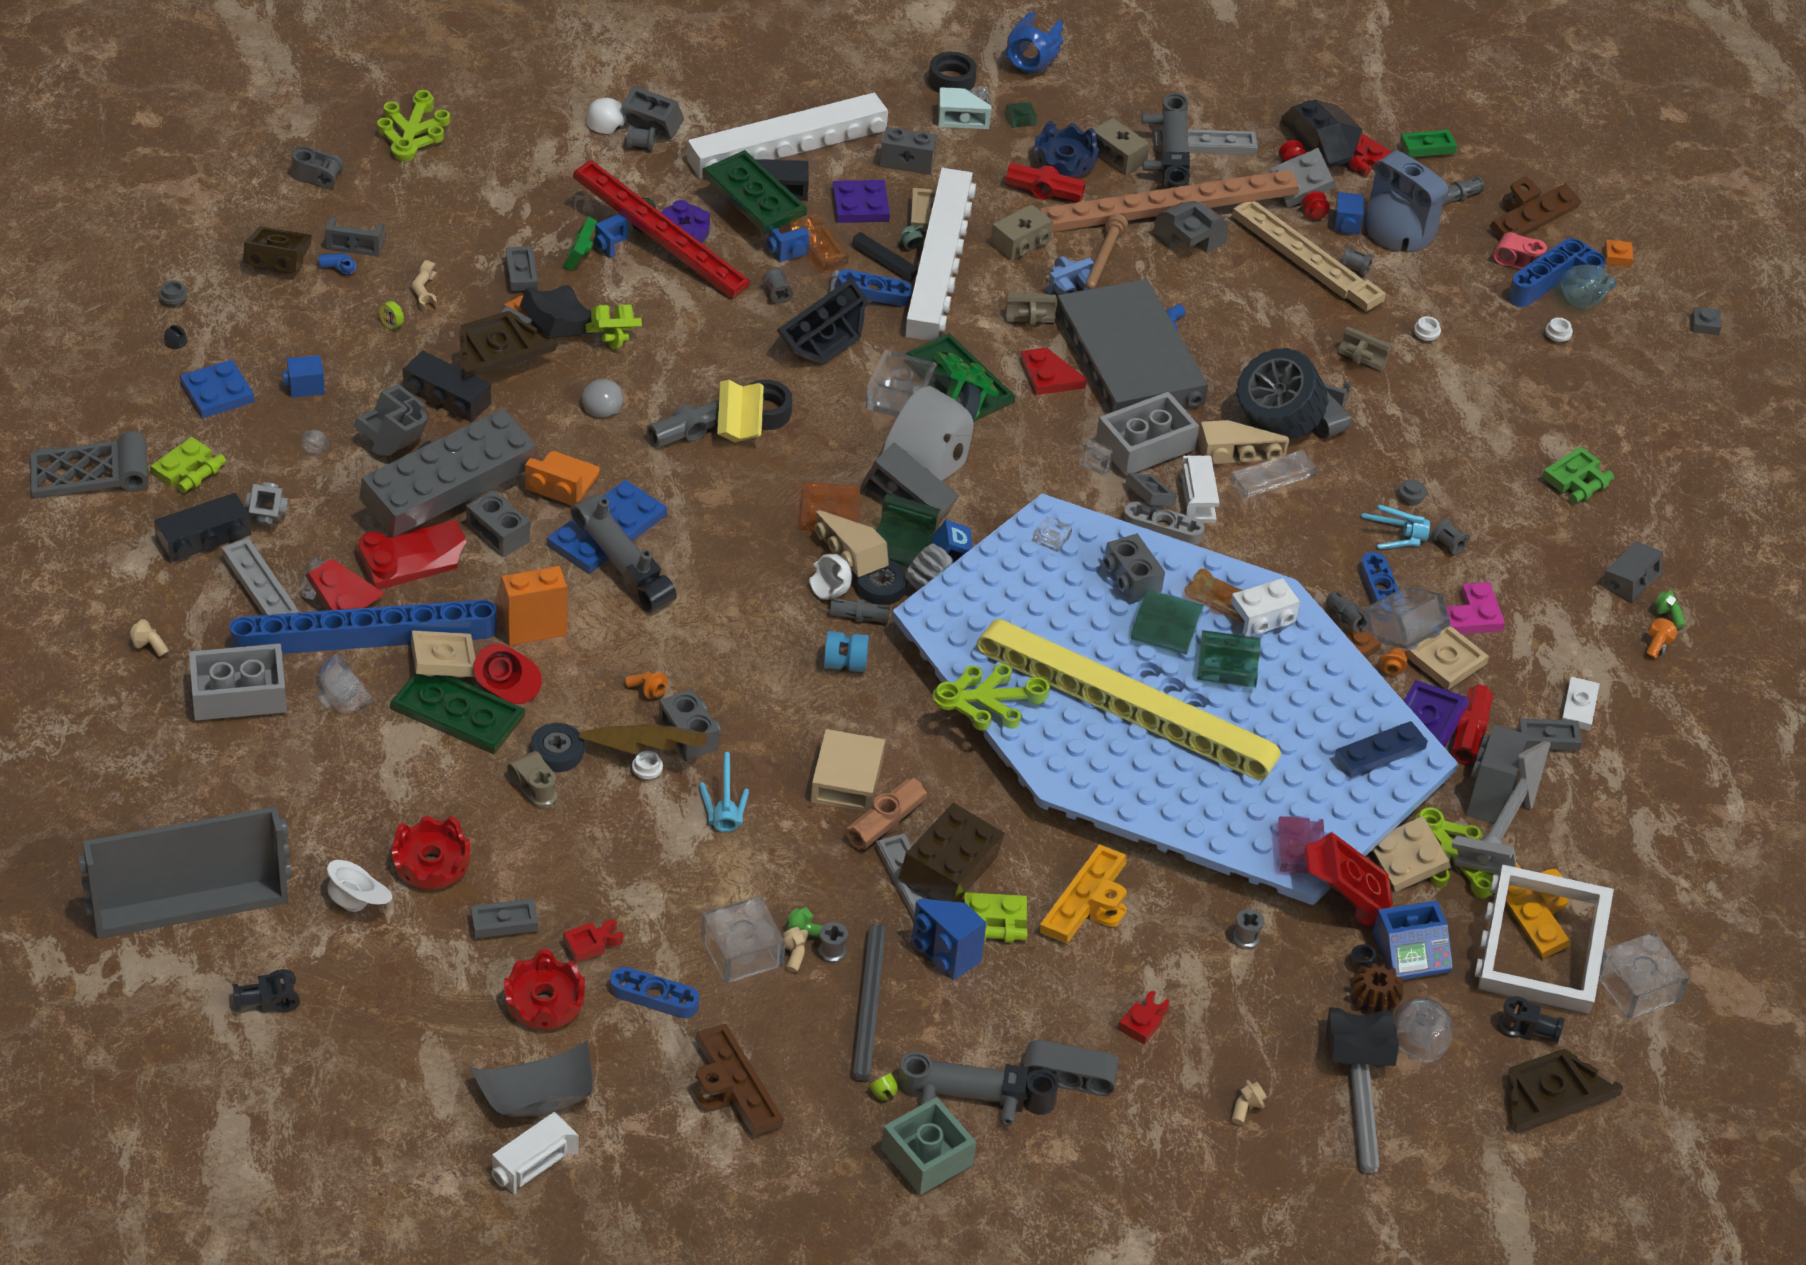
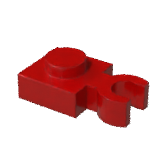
(589, 942)
(1145, 1020)

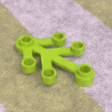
(406, 147)
(954, 696)
(1480, 880)

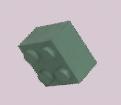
(928, 1145)

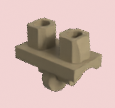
(1031, 308)
(1364, 348)

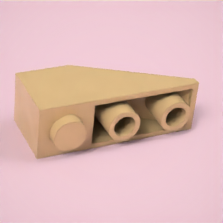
(1239, 443)
(853, 542)

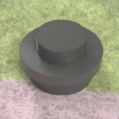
(173, 292)
(1412, 492)

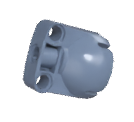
(1404, 203)

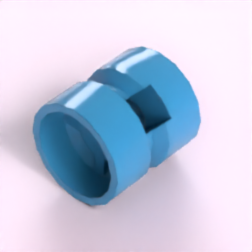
(857, 651)

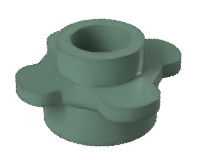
(911, 237)

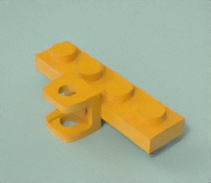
(1088, 895)
(1534, 915)

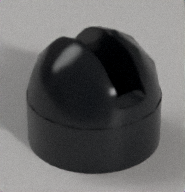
(175, 337)
(1358, 955)

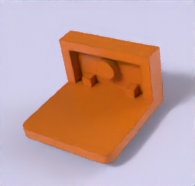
(560, 477)

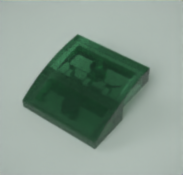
(1167, 621)
(1228, 658)

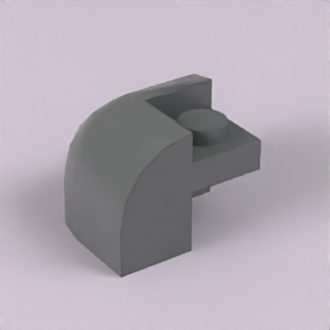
(1191, 224)
(394, 422)

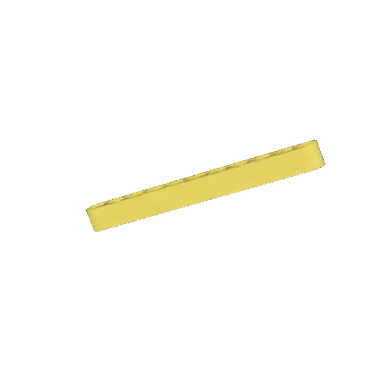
(1129, 699)

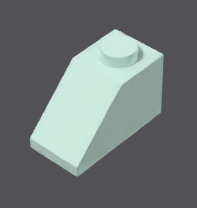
(962, 109)

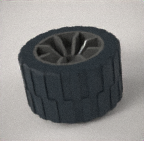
(1282, 393)

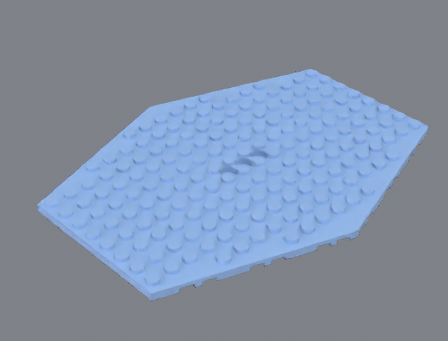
(1128, 781)

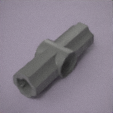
(685, 422)

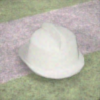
(354, 887)

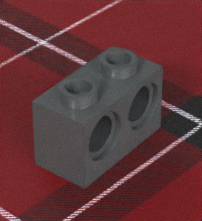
(652, 110)
(498, 523)
(1133, 566)
(690, 713)

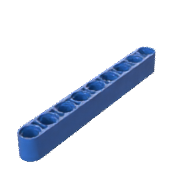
(363, 626)

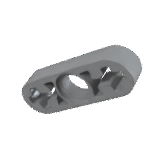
(1175, 519)

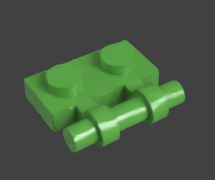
(1572, 470)

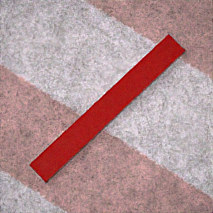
(661, 229)

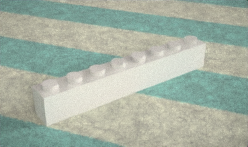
(792, 132)
(939, 255)

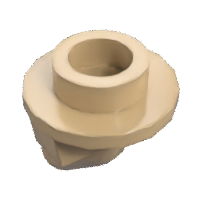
(143, 633)
(794, 942)
(1251, 1096)

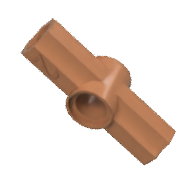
(886, 813)

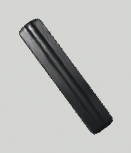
(885, 256)

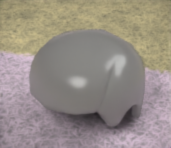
(602, 398)

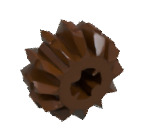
(1376, 988)

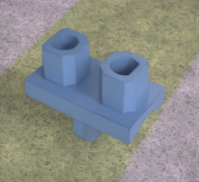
(1068, 274)

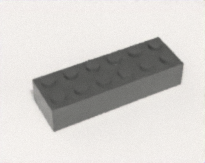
(447, 472)

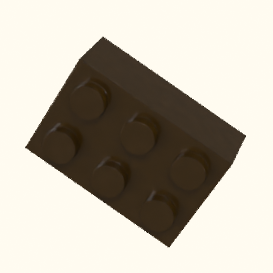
(951, 855)

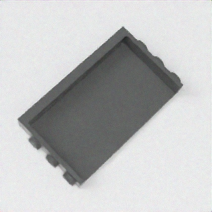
(1129, 345)
(186, 872)

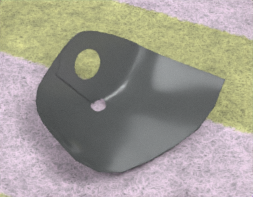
(538, 1086)

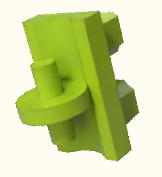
(623, 321)

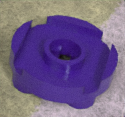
(694, 219)

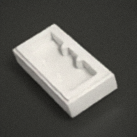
(1581, 702)

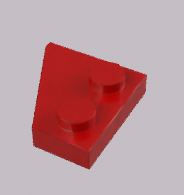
(1049, 372)
(341, 588)

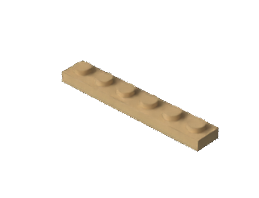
(1296, 247)

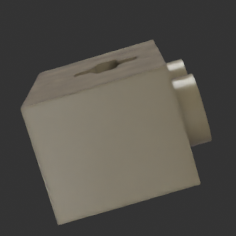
(1121, 146)
(1021, 232)

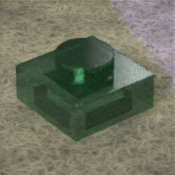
(1021, 114)

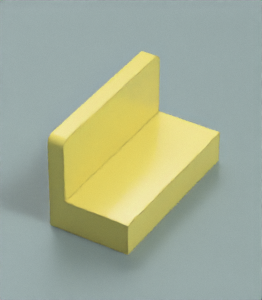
(740, 411)

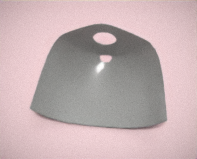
(922, 428)

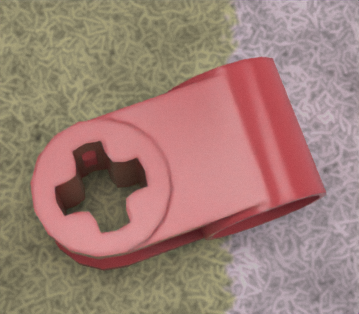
(1518, 251)

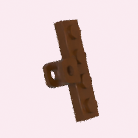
(1531, 209)
(733, 1080)

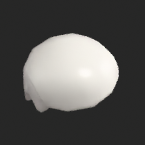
(605, 115)
(831, 577)

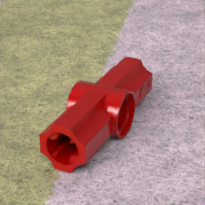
(1045, 182)
(1472, 725)

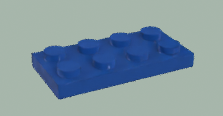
(629, 507)

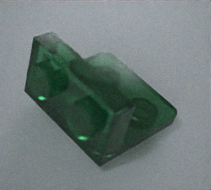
(907, 528)

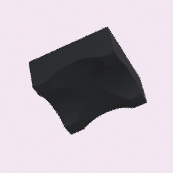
(556, 311)
(1362, 1038)

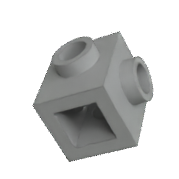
(266, 493)

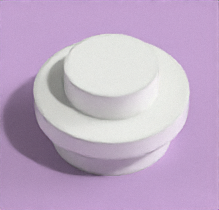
(1427, 328)
(1559, 330)
(647, 765)

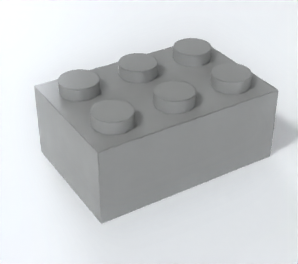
(1147, 433)
(237, 681)

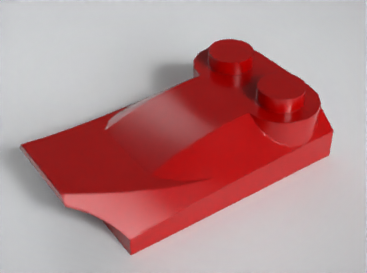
(410, 554)
(1351, 875)

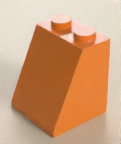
(533, 605)

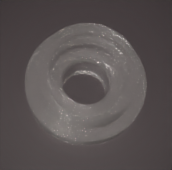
(314, 441)

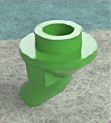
(1667, 604)
(802, 919)

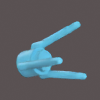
(1414, 527)
(725, 814)

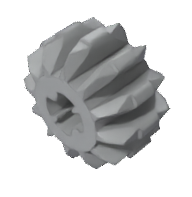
(927, 566)

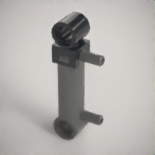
(1176, 157)
(638, 568)
(1010, 1087)

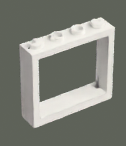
(1535, 990)

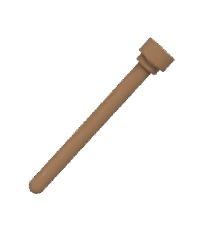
(1115, 227)

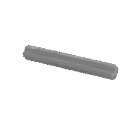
(1365, 1118)

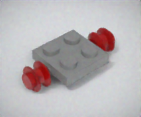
(1310, 175)

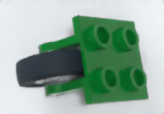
(966, 394)

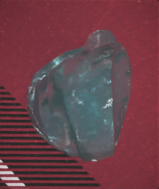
(1586, 285)

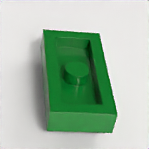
(1428, 143)
(581, 244)

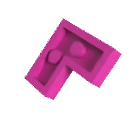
(1480, 610)

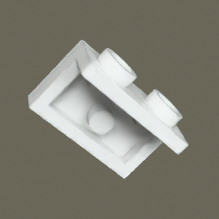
(1266, 607)

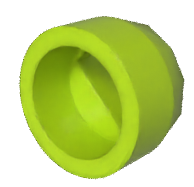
(882, 1085)

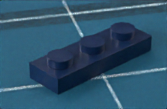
(1380, 749)

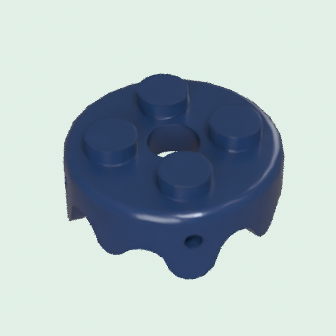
(1070, 140)

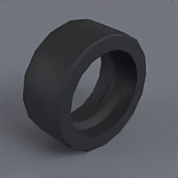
(952, 62)
(781, 394)

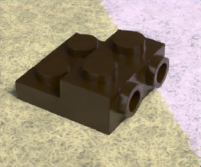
(276, 249)

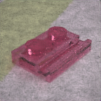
(1292, 838)

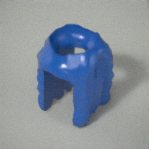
(1047, 44)

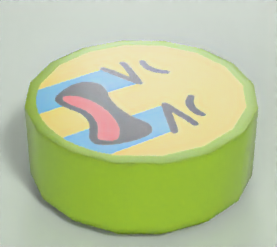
(391, 315)

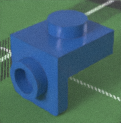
(610, 233)
(789, 244)

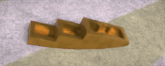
(636, 737)

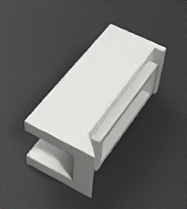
(1199, 488)
(533, 1152)

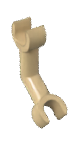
(419, 282)

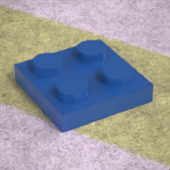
(217, 388)

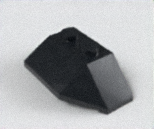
(1326, 128)
(827, 324)

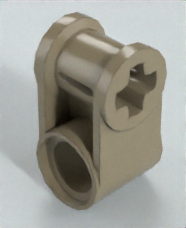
(534, 779)

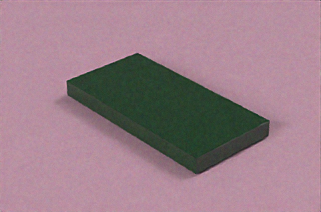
(754, 191)
(948, 344)
(458, 710)

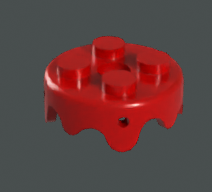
(428, 837)
(544, 975)

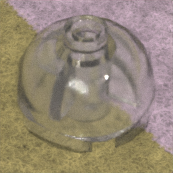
(341, 687)
(1423, 1029)

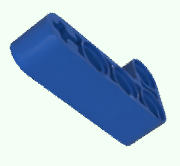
(1548, 270)

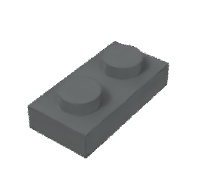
(521, 268)
(1151, 490)
(1560, 733)
(504, 918)

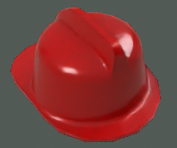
(507, 673)

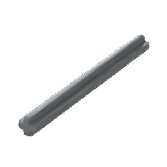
(869, 1003)

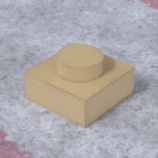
(1366, 295)

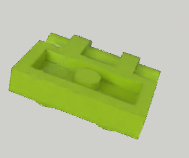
(182, 462)
(1001, 911)

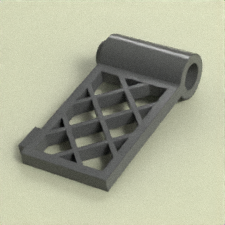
(127, 460)

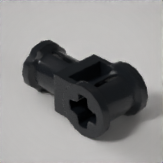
(268, 993)
(1528, 1021)

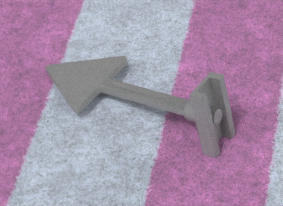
(1490, 853)

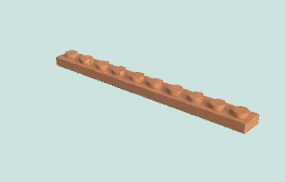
(1154, 202)

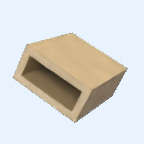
(847, 770)

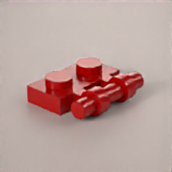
(1367, 154)

